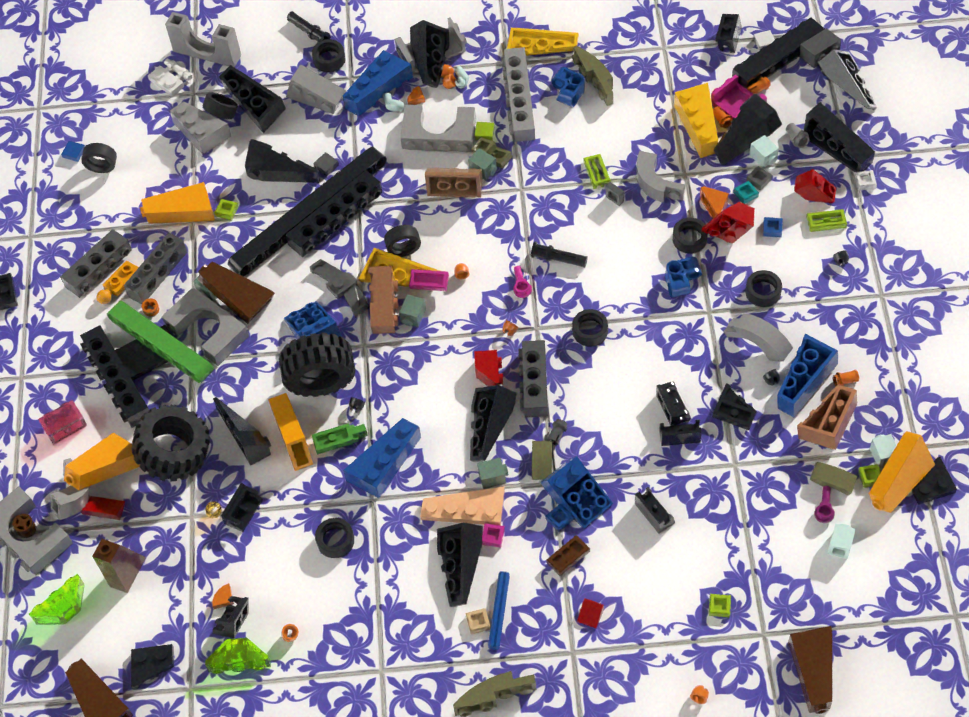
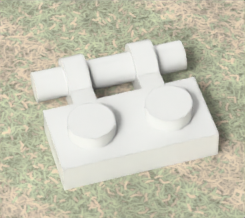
(166, 80)

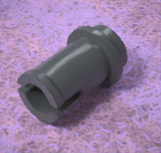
(559, 427)

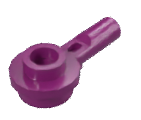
(824, 512)

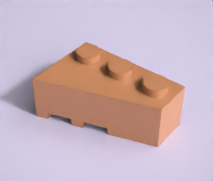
(383, 300)
(829, 420)

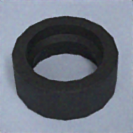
(328, 65)
(220, 105)
(98, 165)
(399, 233)
(689, 247)
(763, 276)
(590, 315)
(339, 551)

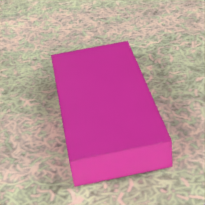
(429, 280)

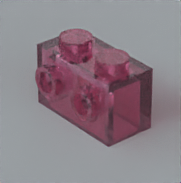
(62, 422)

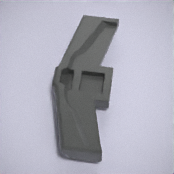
(341, 285)

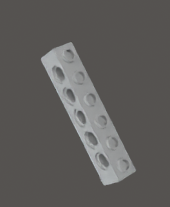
(519, 94)

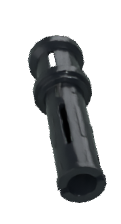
(314, 31)
(549, 253)

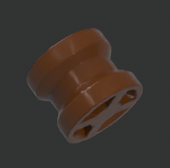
(24, 521)

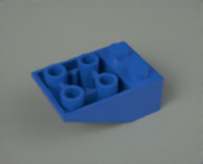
(311, 320)
(577, 491)

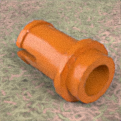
(759, 86)
(723, 119)
(845, 378)

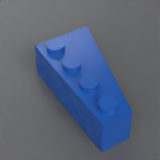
(379, 78)
(806, 374)
(383, 459)

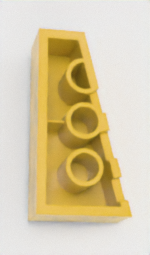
(697, 116)

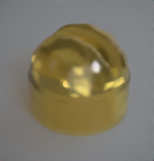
(210, 507)

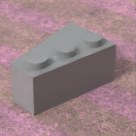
(314, 90)
(200, 127)

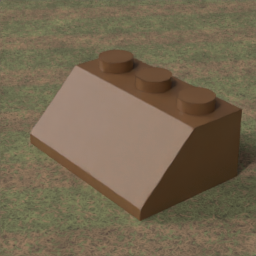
(453, 182)

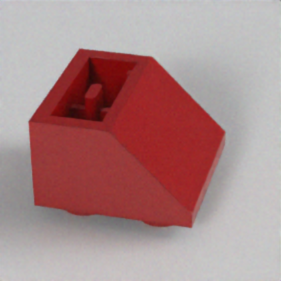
(731, 222)

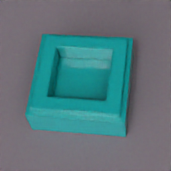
(746, 192)

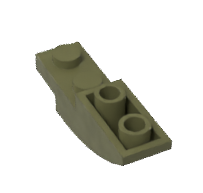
(594, 72)
(484, 695)

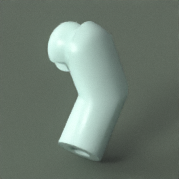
(463, 77)
(391, 104)

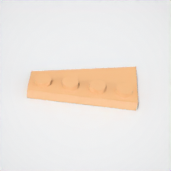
(466, 507)

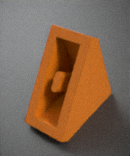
(713, 200)

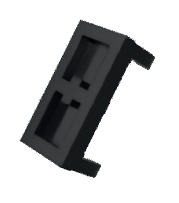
(729, 32)
(672, 403)
(680, 434)
(241, 507)
(653, 510)
(232, 618)

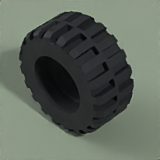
(316, 365)
(174, 422)

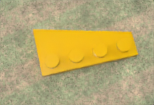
(542, 41)
(400, 266)

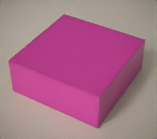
(493, 535)

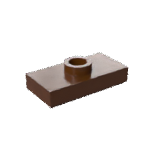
(568, 555)

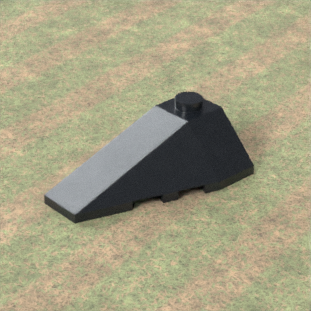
(270, 166)
(491, 412)
(248, 438)
(460, 553)

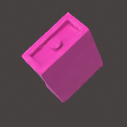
(731, 96)

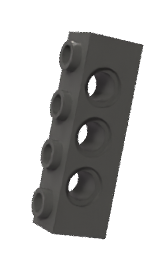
(96, 263)
(155, 268)
(537, 405)

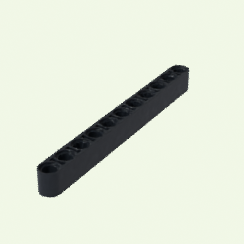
(274, 236)

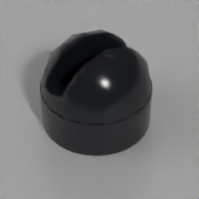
(840, 257)
(772, 377)
(354, 402)

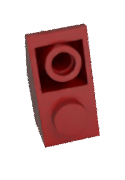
(814, 187)
(487, 367)

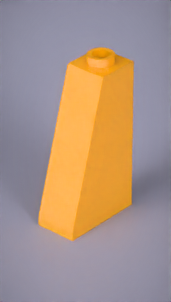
(179, 205)
(290, 431)
(101, 462)
(902, 472)

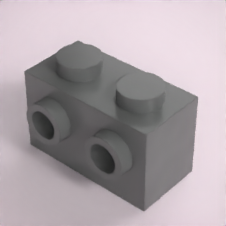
(819, 46)

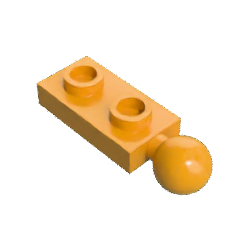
(115, 283)

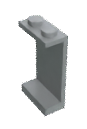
(456, 46)

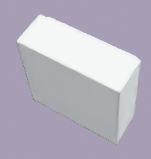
(763, 39)
(865, 180)

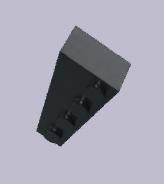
(255, 99)
(837, 139)

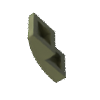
(502, 156)
(541, 459)
(834, 477)

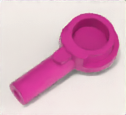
(522, 287)

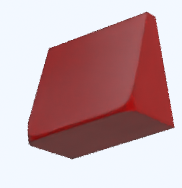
(590, 613)

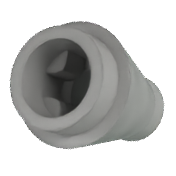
(798, 136)

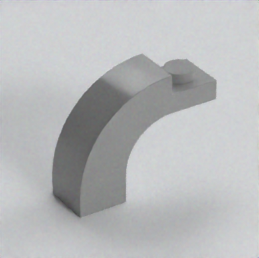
(654, 185)
(762, 333)
(69, 500)

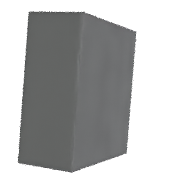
(326, 164)
(759, 178)
(614, 193)

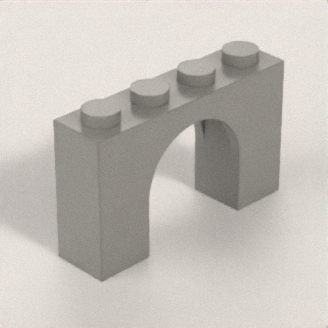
(223, 50)
(458, 138)
(197, 305)
(34, 553)

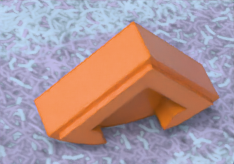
(416, 96)
(221, 597)

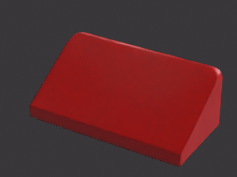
(104, 508)

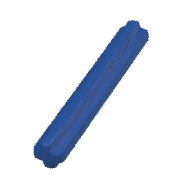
(498, 610)

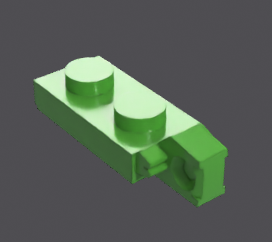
(338, 437)

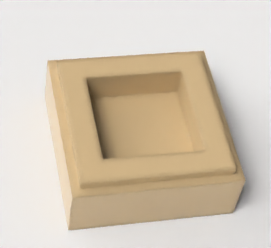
(478, 621)

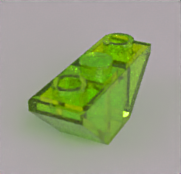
(60, 604)
(237, 656)

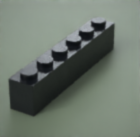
(776, 55)

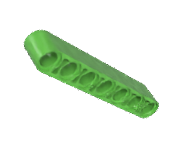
(160, 342)

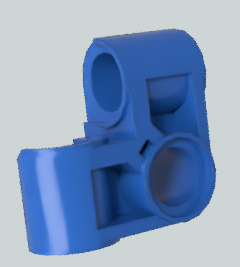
(570, 86)
(684, 270)

